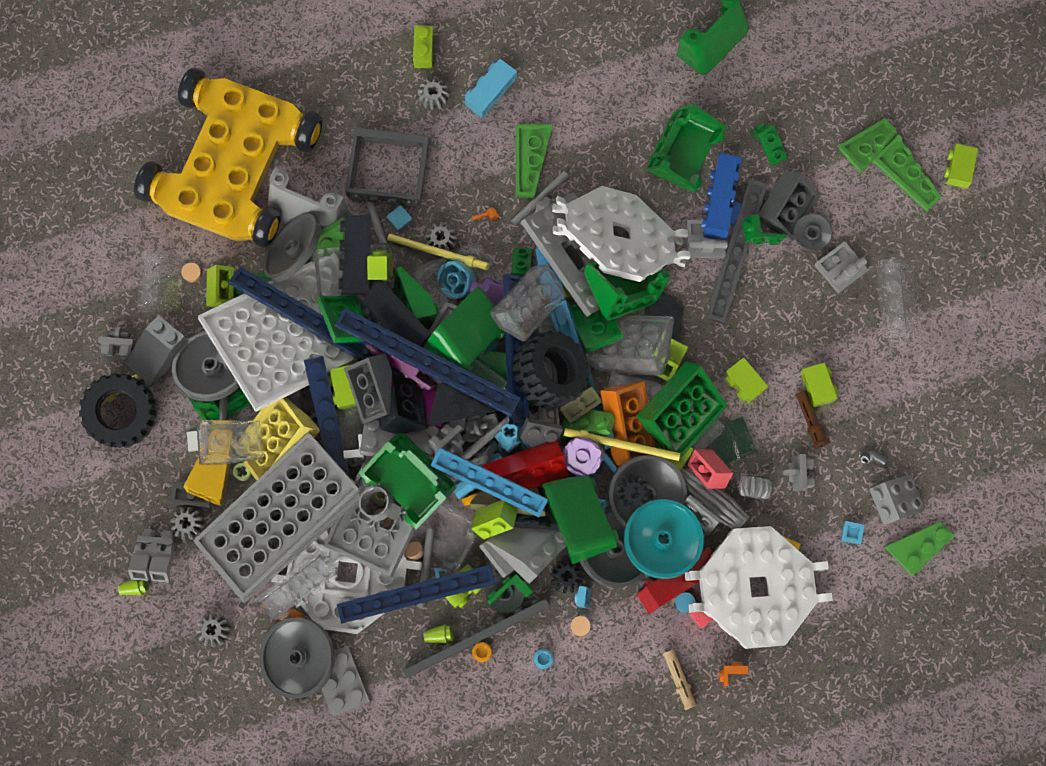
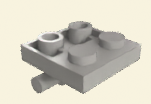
(703, 246)
(841, 267)

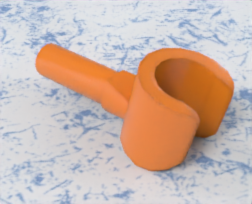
(491, 213)

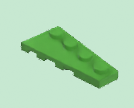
(530, 155)
(901, 167)

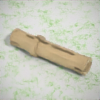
(680, 682)

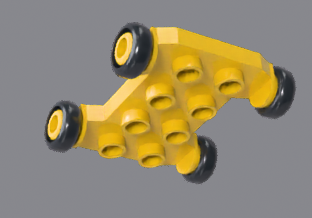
(228, 158)

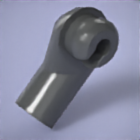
(872, 455)

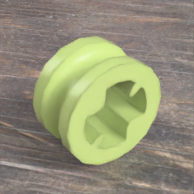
(236, 473)

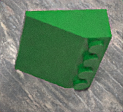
(682, 409)

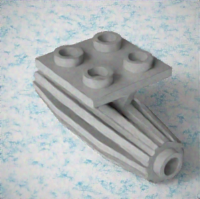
(711, 505)

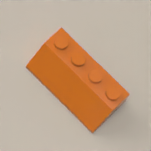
(624, 404)

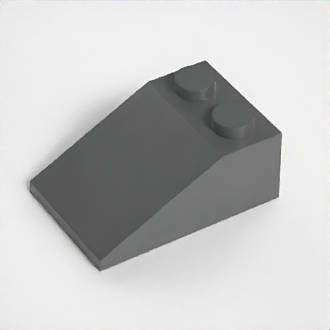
(155, 350)
(371, 386)

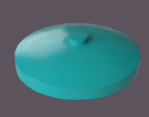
(663, 539)

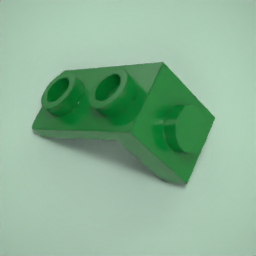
(770, 142)
(753, 233)
(521, 261)
(522, 585)

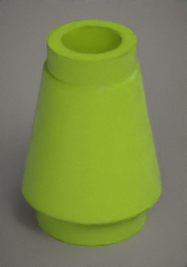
(133, 587)
(439, 634)

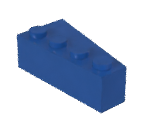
(721, 197)

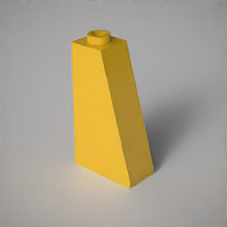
(208, 482)

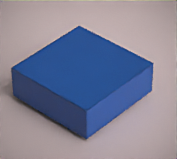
(736, 208)

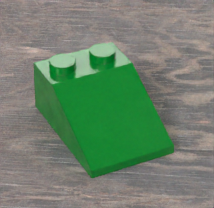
(415, 298)

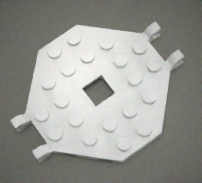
(591, 225)
(727, 590)
(323, 606)

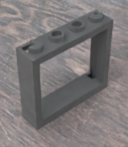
(391, 138)

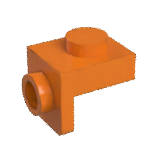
(735, 668)

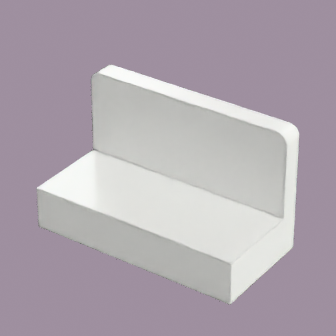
(353, 457)

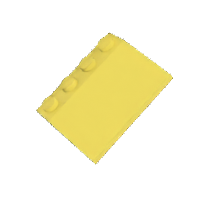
(281, 428)

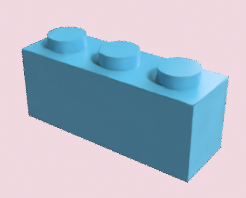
(490, 88)

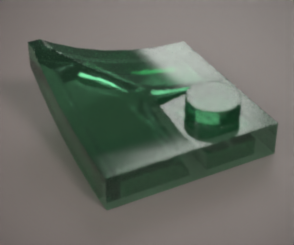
(734, 442)

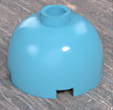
(456, 279)

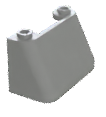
(291, 204)

